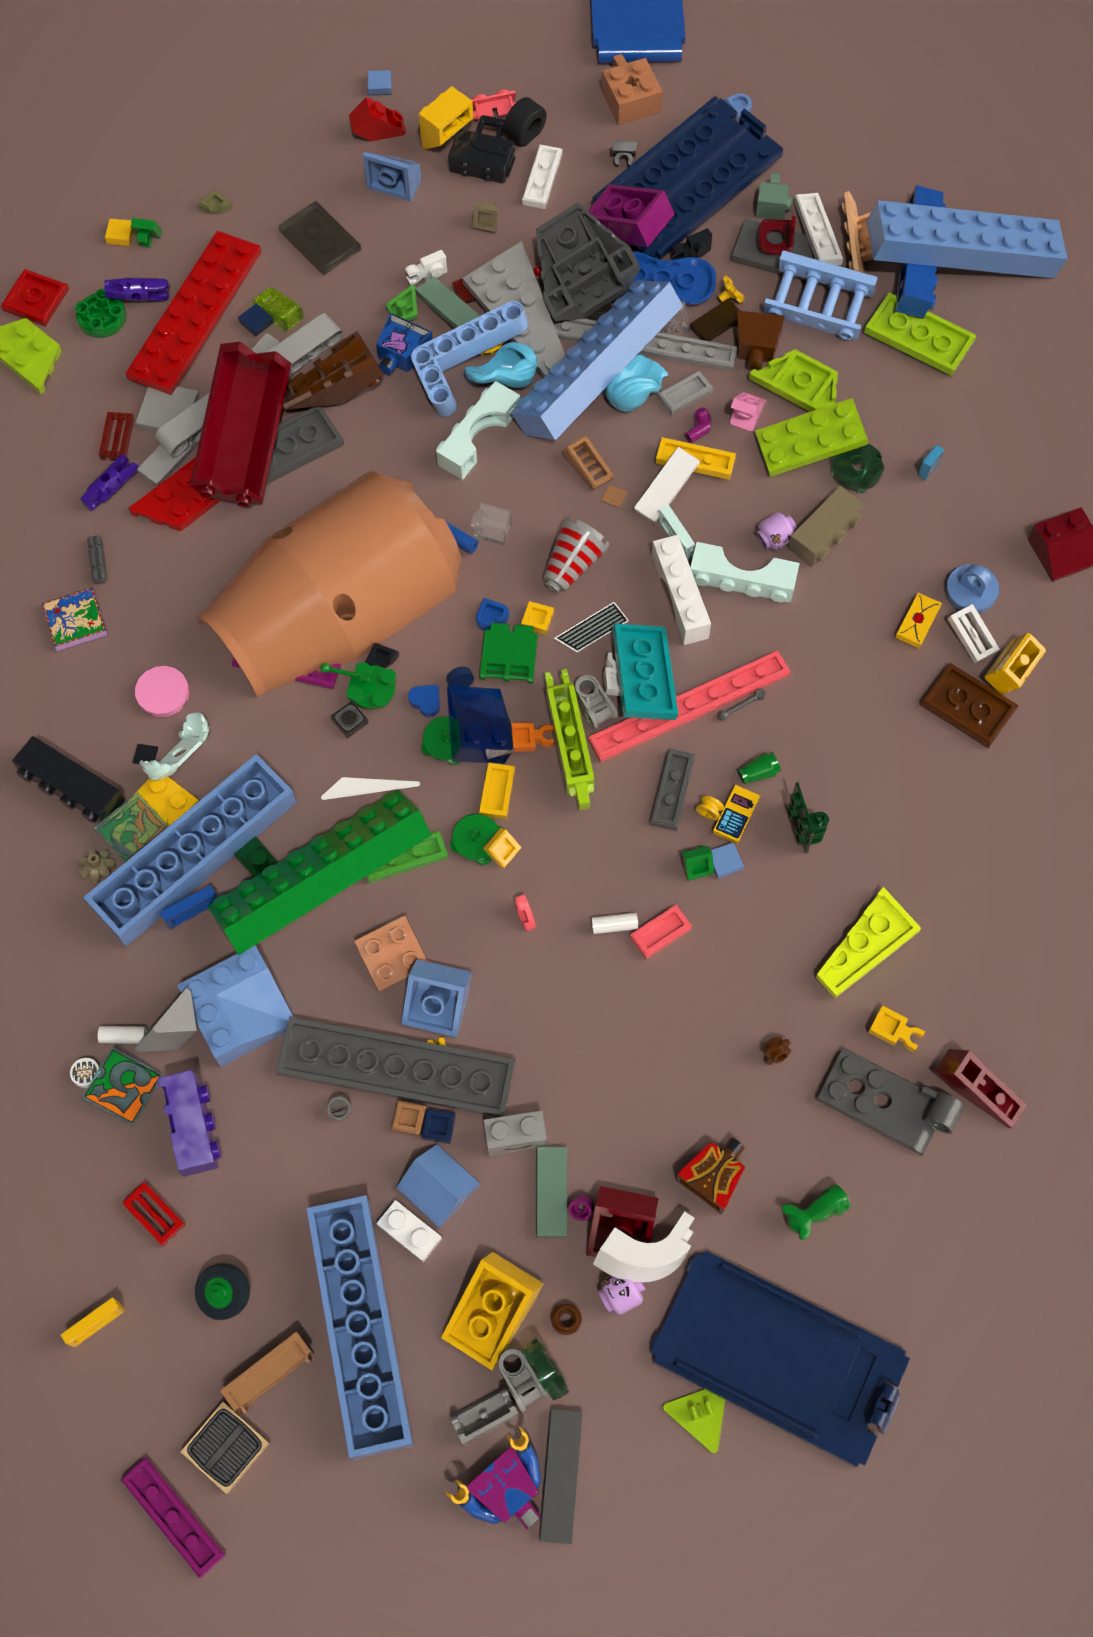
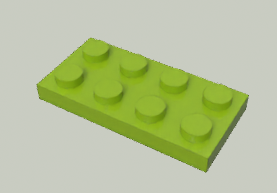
(926, 338)
(811, 437)

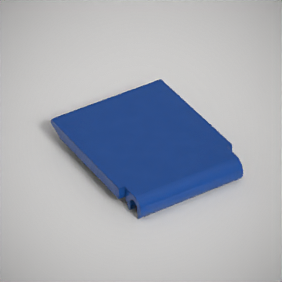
(638, 30)

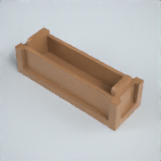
(267, 1372)

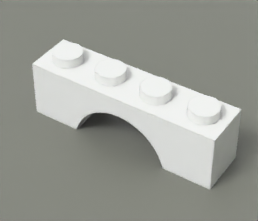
(688, 605)

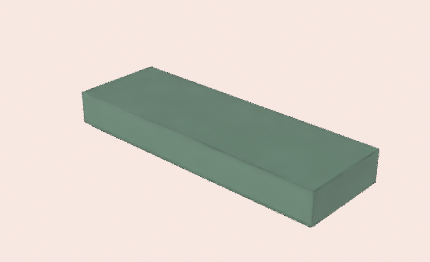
(445, 303)
(551, 1192)

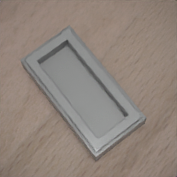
(685, 393)

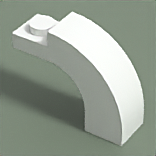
(645, 1261)

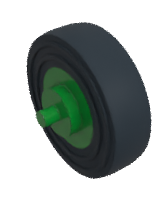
(222, 1291)

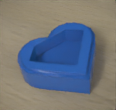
(490, 613)
(426, 699)

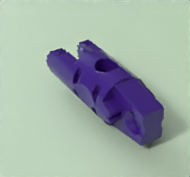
(137, 289)
(108, 482)

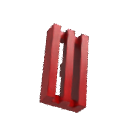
(170, 1231)

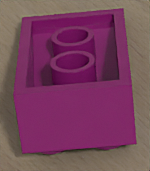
(633, 213)

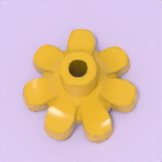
(730, 291)

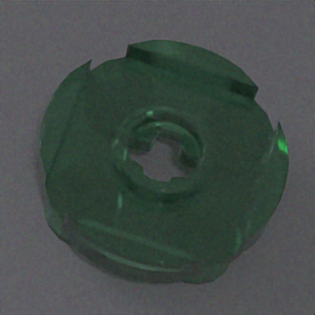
(855, 479)
(548, 1373)

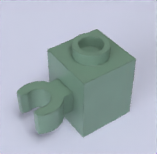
(773, 199)

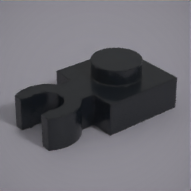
(695, 245)

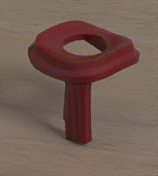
(786, 227)

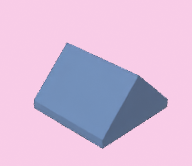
(437, 1185)

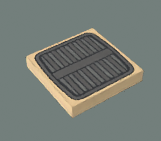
(225, 1447)

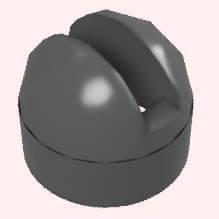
(342, 1114)

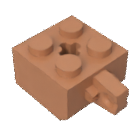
(631, 90)

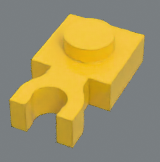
(892, 1027)

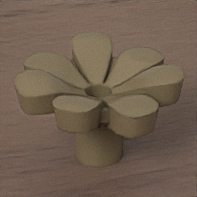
(96, 866)

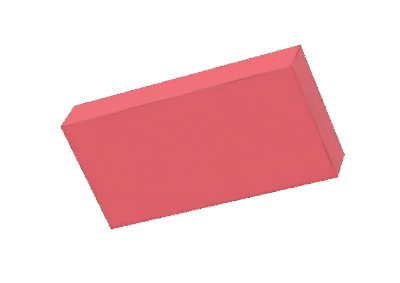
(660, 931)

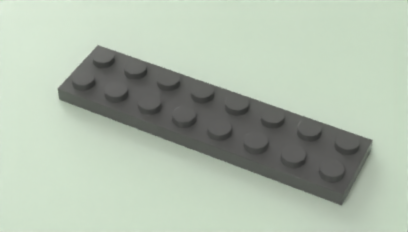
(396, 1067)

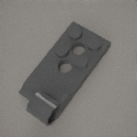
(912, 1110)

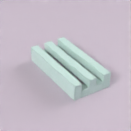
(672, 527)

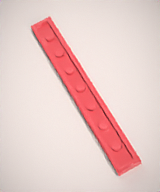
(691, 705)

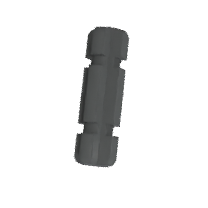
(96, 559)

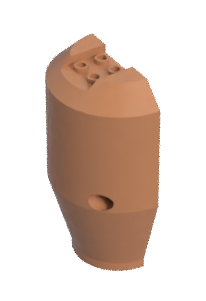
(335, 582)

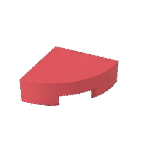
(524, 913)

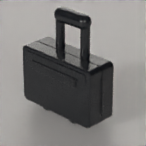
(482, 154)

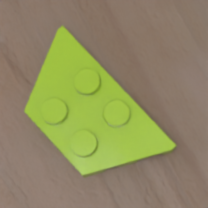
(28, 352)
(799, 380)

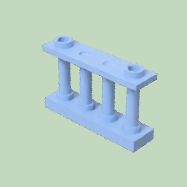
(829, 274)

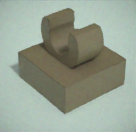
(486, 216)

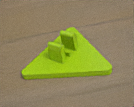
(700, 1416)

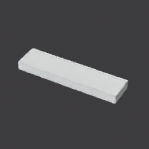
(818, 228)

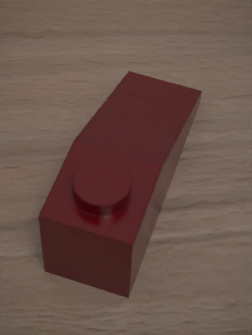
(980, 1086)

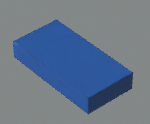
(188, 907)

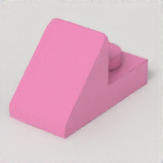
(746, 410)

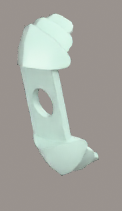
(193, 735)

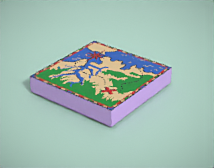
(74, 619)

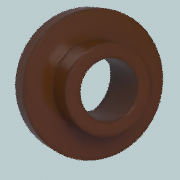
(564, 1309)

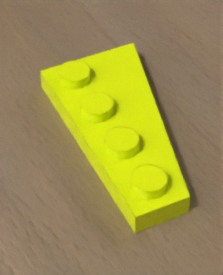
(872, 939)

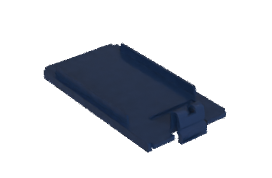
(701, 168)
(781, 1358)

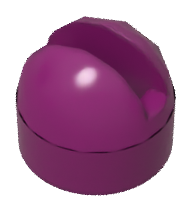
(578, 1214)

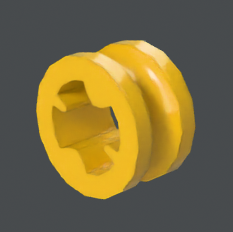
(709, 808)

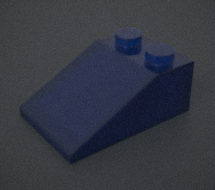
(479, 725)

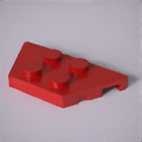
(174, 501)

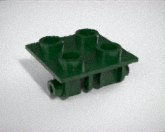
(809, 826)

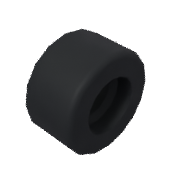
(524, 121)

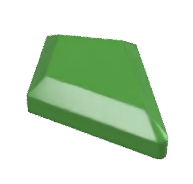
(404, 304)

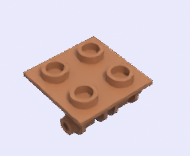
(390, 952)

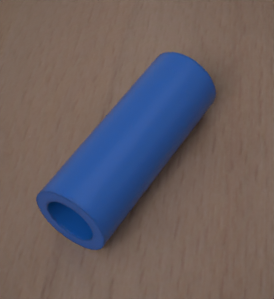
(463, 539)

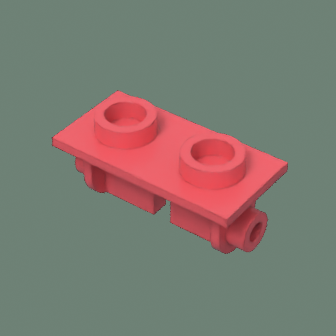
(501, 101)

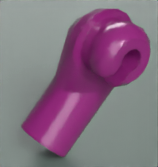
(702, 425)

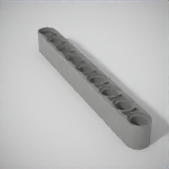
(299, 349)

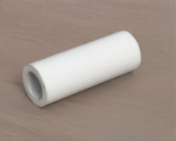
(614, 923)
(121, 1034)

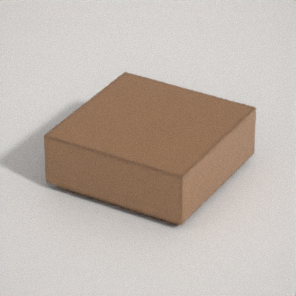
(409, 1118)

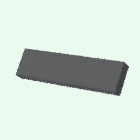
(561, 1476)

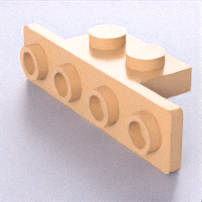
(857, 229)

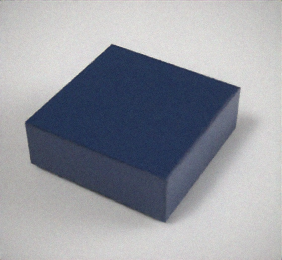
(256, 319)
(438, 1126)

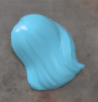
(511, 366)
(635, 383)

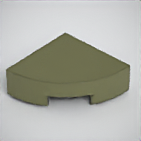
(215, 203)

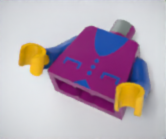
(504, 1486)

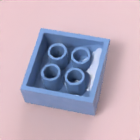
(237, 1005)

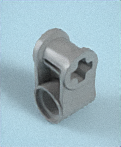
(595, 706)
(521, 1381)

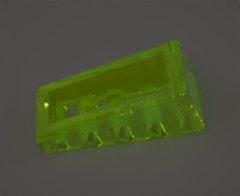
(284, 321)

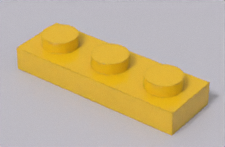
(712, 461)

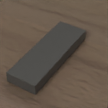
(672, 789)

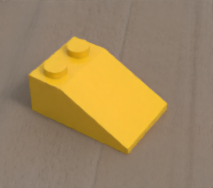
(491, 1310)

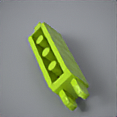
(570, 739)

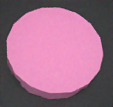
(162, 691)

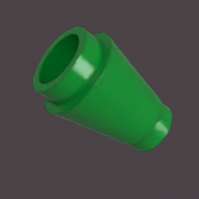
(760, 768)

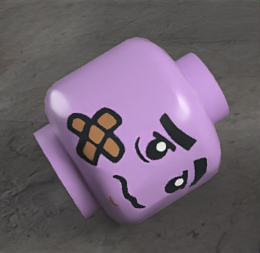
(775, 531)
(621, 1294)

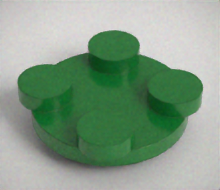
(375, 693)
(438, 740)
(471, 836)

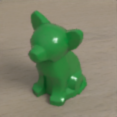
(831, 1202)

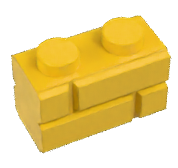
(1015, 663)

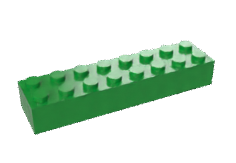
(319, 871)

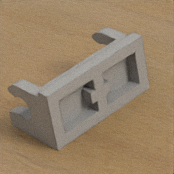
(484, 1416)

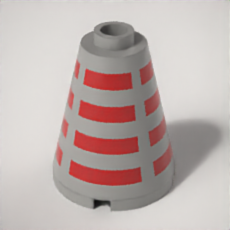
(573, 554)

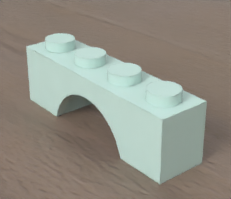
(493, 409)
(773, 581)

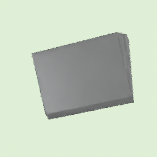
(172, 1027)

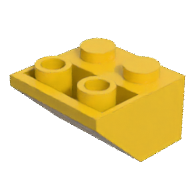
(444, 117)

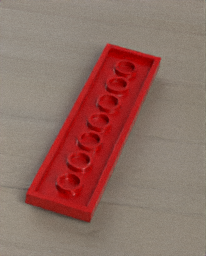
(193, 313)

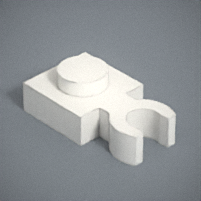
(429, 266)
(610, 676)

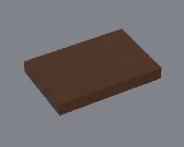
(969, 705)

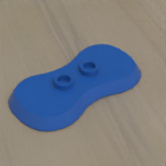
(689, 276)

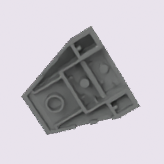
(582, 264)

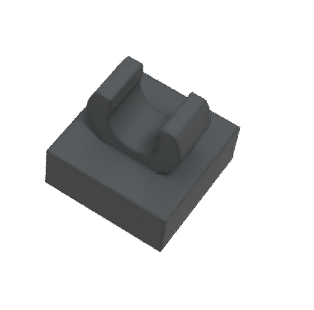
(624, 149)

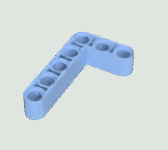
(461, 350)

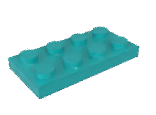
(644, 672)

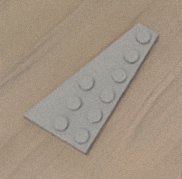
(512, 279)

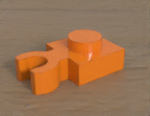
(526, 737)

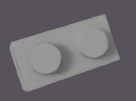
(515, 1133)

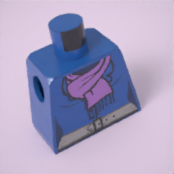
(398, 342)

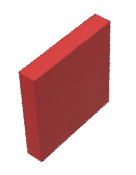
(34, 297)

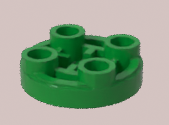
(100, 315)

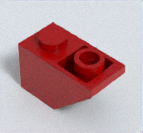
(376, 121)

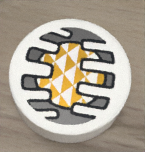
(83, 1072)

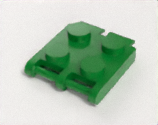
(509, 653)

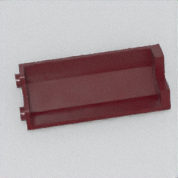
(240, 425)

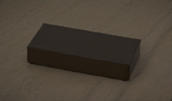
(715, 321)

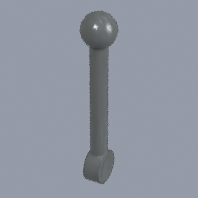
(759, 695)

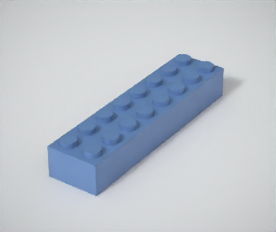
(966, 239)
(596, 359)
(190, 850)
(359, 1328)

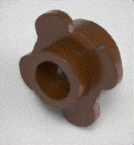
(776, 1050)

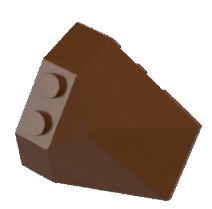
(336, 377)

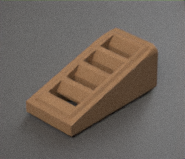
(570, 453)

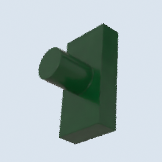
(254, 857)

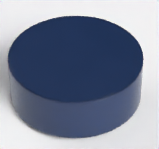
(460, 677)

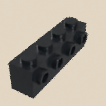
(67, 780)

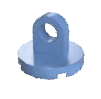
(974, 586)

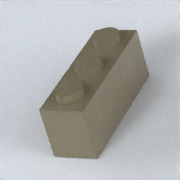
(826, 527)

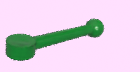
(364, 676)

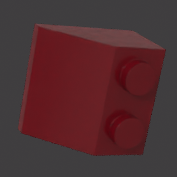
(1064, 544)
(624, 1210)

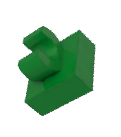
(145, 231)
(698, 862)

